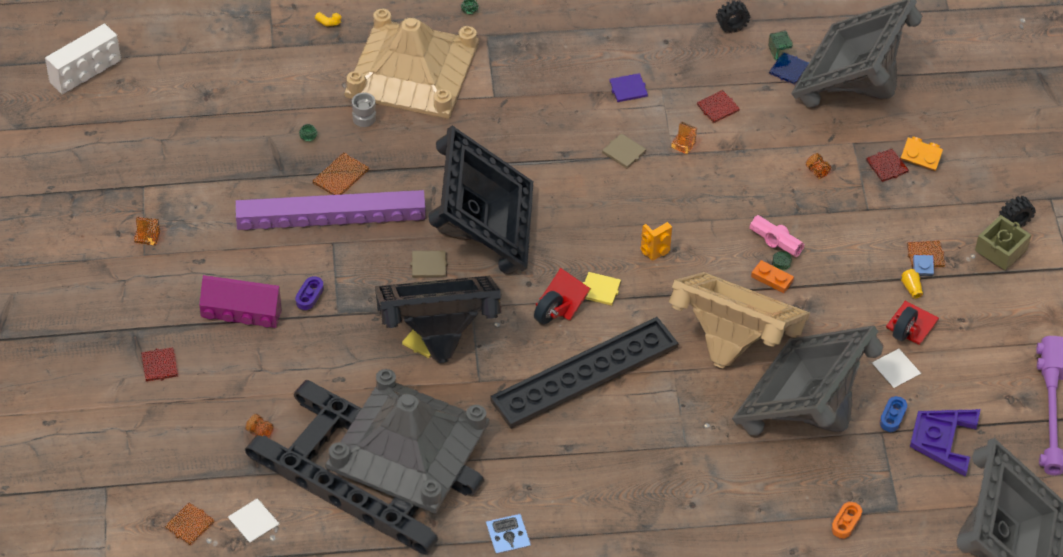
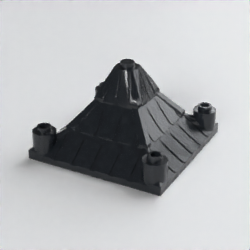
(484, 200)
(439, 309)

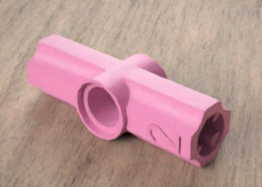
(777, 236)

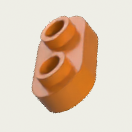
(845, 521)

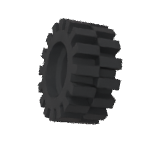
(737, 22)
(1018, 210)

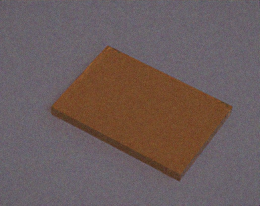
(340, 175)

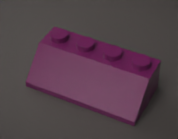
(240, 301)

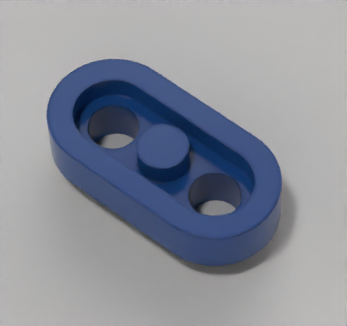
(893, 415)

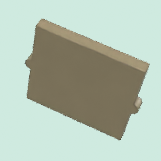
(624, 151)
(428, 264)

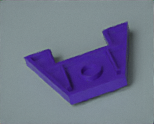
(935, 434)

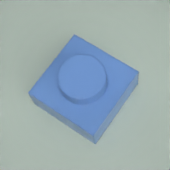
(923, 265)

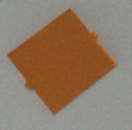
(927, 248)
(189, 523)

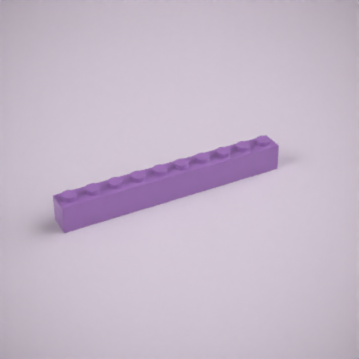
(330, 210)

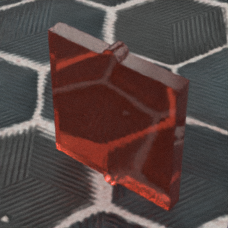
(718, 106)
(887, 165)
(159, 364)

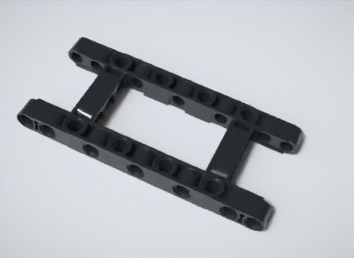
(295, 465)

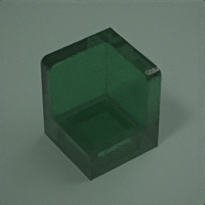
(779, 41)

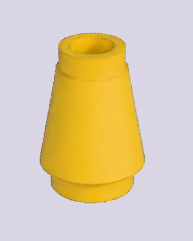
(912, 283)

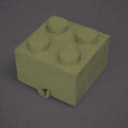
(1003, 242)

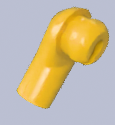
(328, 21)

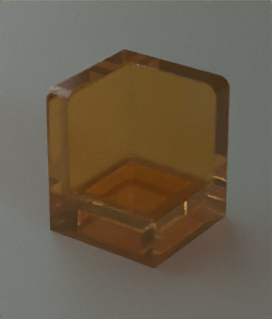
(685, 138)
(147, 231)

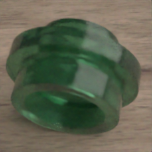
(469, 6)
(308, 132)

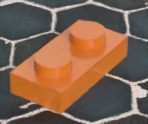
(772, 276)

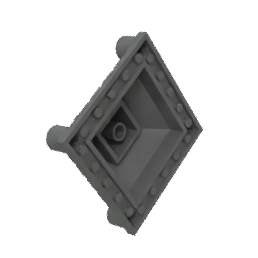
(859, 55)
(810, 381)
(408, 443)
(1013, 512)

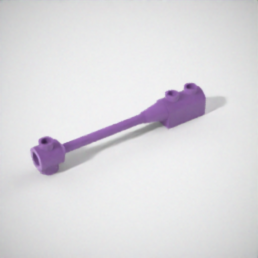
(1052, 369)

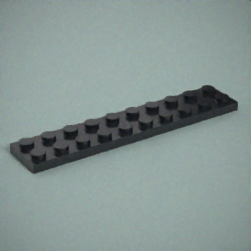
(583, 372)

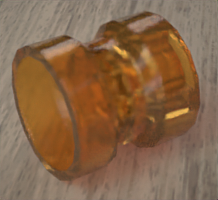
(818, 166)
(258, 426)

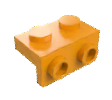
(921, 153)
(657, 241)

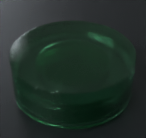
(781, 260)

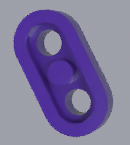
(306, 295)

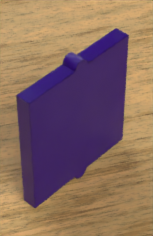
(628, 87)

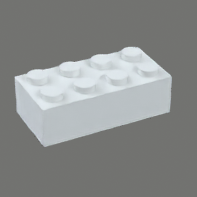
(83, 58)

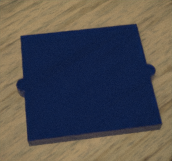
(788, 68)

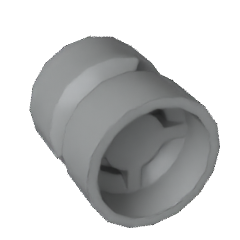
(364, 109)

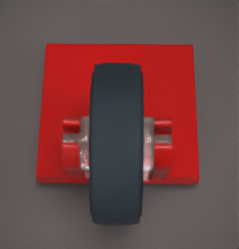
(561, 298)
(911, 323)

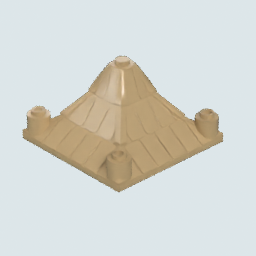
(413, 65)
(735, 315)

